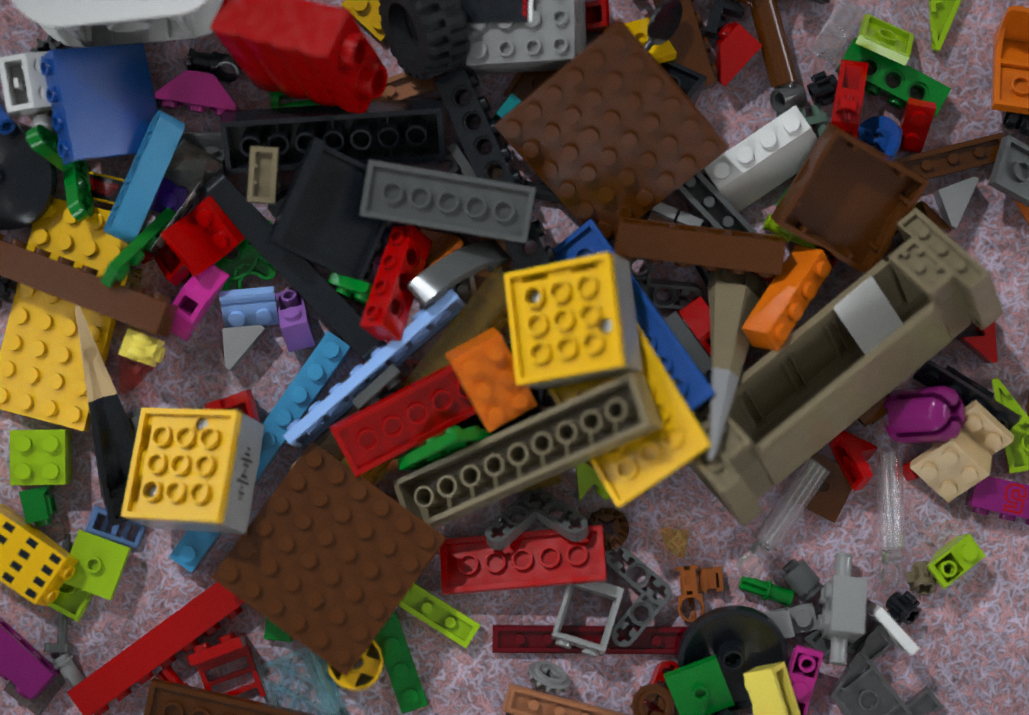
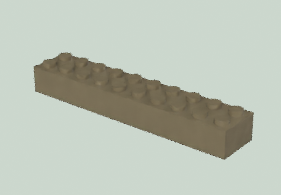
(531, 451)

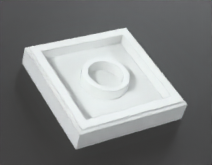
(892, 629)

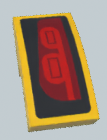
(105, 187)

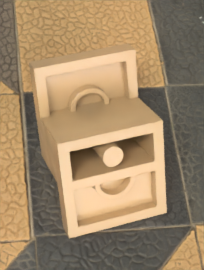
(965, 460)

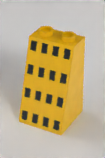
(31, 560)

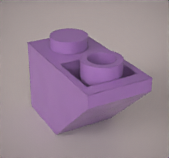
(294, 320)

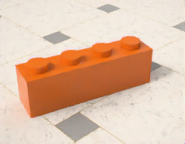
(786, 298)

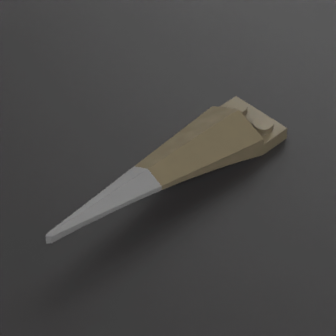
(730, 304)

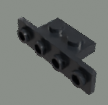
(968, 390)

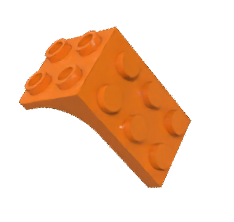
(1011, 62)

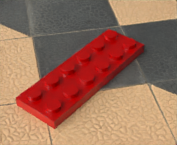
(402, 420)
(530, 561)

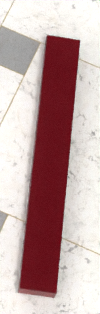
(538, 639)

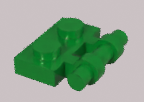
(351, 288)

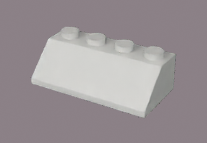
(763, 159)

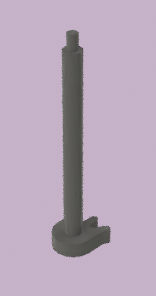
(61, 645)

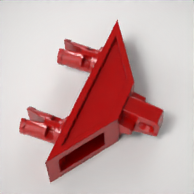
(849, 95)

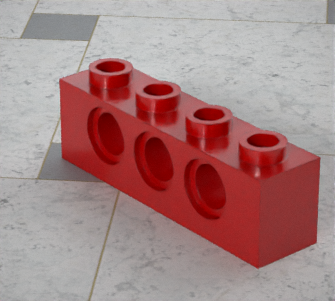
(390, 297)

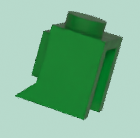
(38, 505)

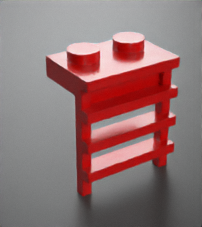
(227, 650)

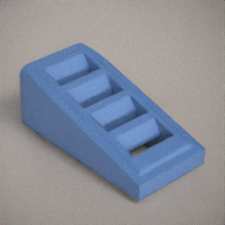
(90, 528)

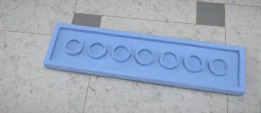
(339, 402)

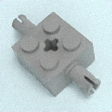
(842, 609)

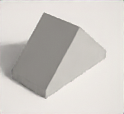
(954, 200)
(239, 342)

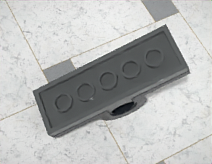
(447, 202)

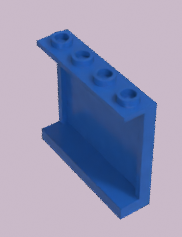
(99, 100)

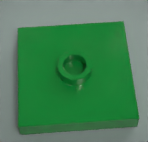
(699, 688)

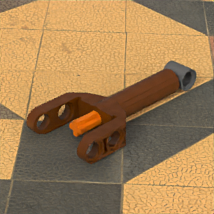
(776, 55)

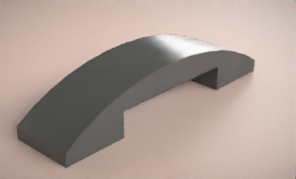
(456, 267)

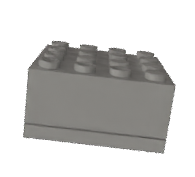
(534, 46)

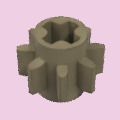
(921, 579)

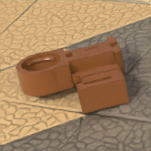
(694, 582)

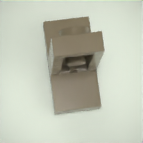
(264, 175)

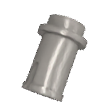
(68, 669)

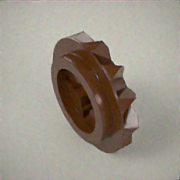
(620, 526)
(664, 700)

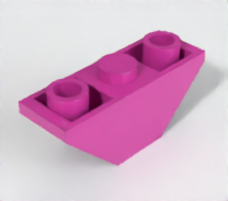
(197, 92)
(196, 299)
(803, 672)

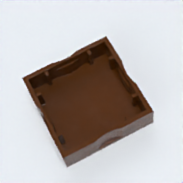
(849, 198)

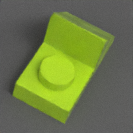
(586, 478)

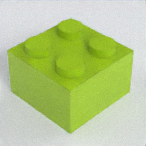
(41, 457)

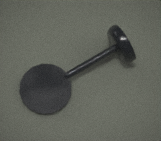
(663, 23)

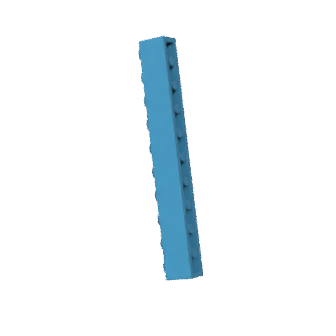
(291, 406)

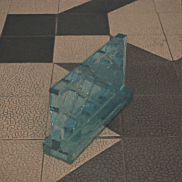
(319, 677)

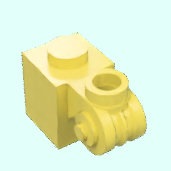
(142, 348)

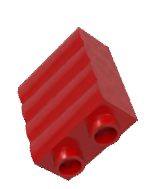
(302, 51)

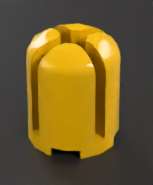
(362, 677)

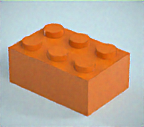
(489, 380)

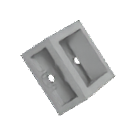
(599, 589)

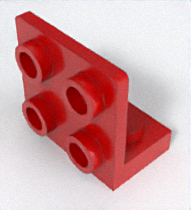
(203, 236)

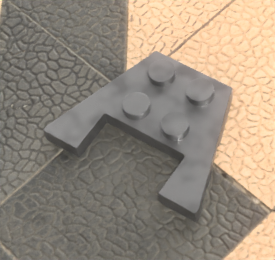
(866, 692)

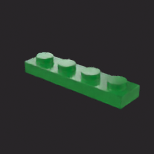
(135, 251)
(401, 666)

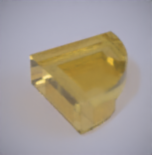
(675, 540)

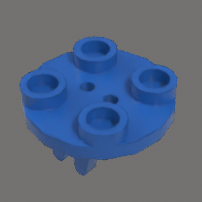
(888, 134)

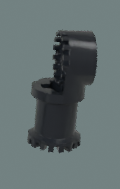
(212, 63)

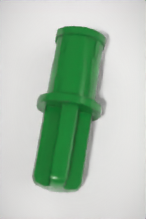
(766, 590)

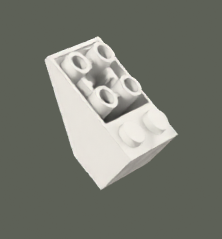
(24, 84)

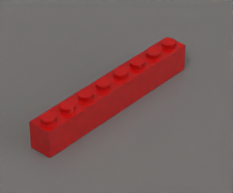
(155, 650)

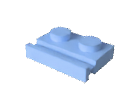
(249, 307)

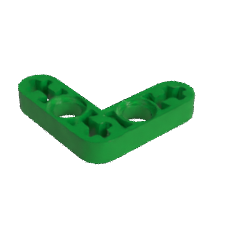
(75, 174)

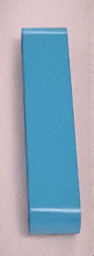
(144, 177)

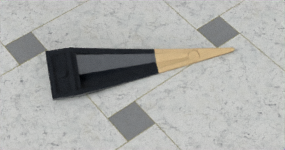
(110, 426)

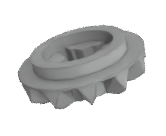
(548, 676)

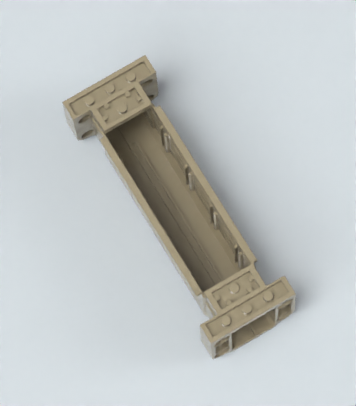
(825, 382)

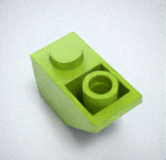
(955, 559)

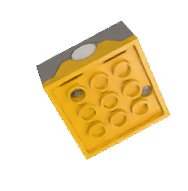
(572, 322)
(193, 470)

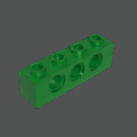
(906, 78)

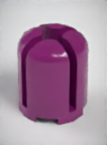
(924, 414)

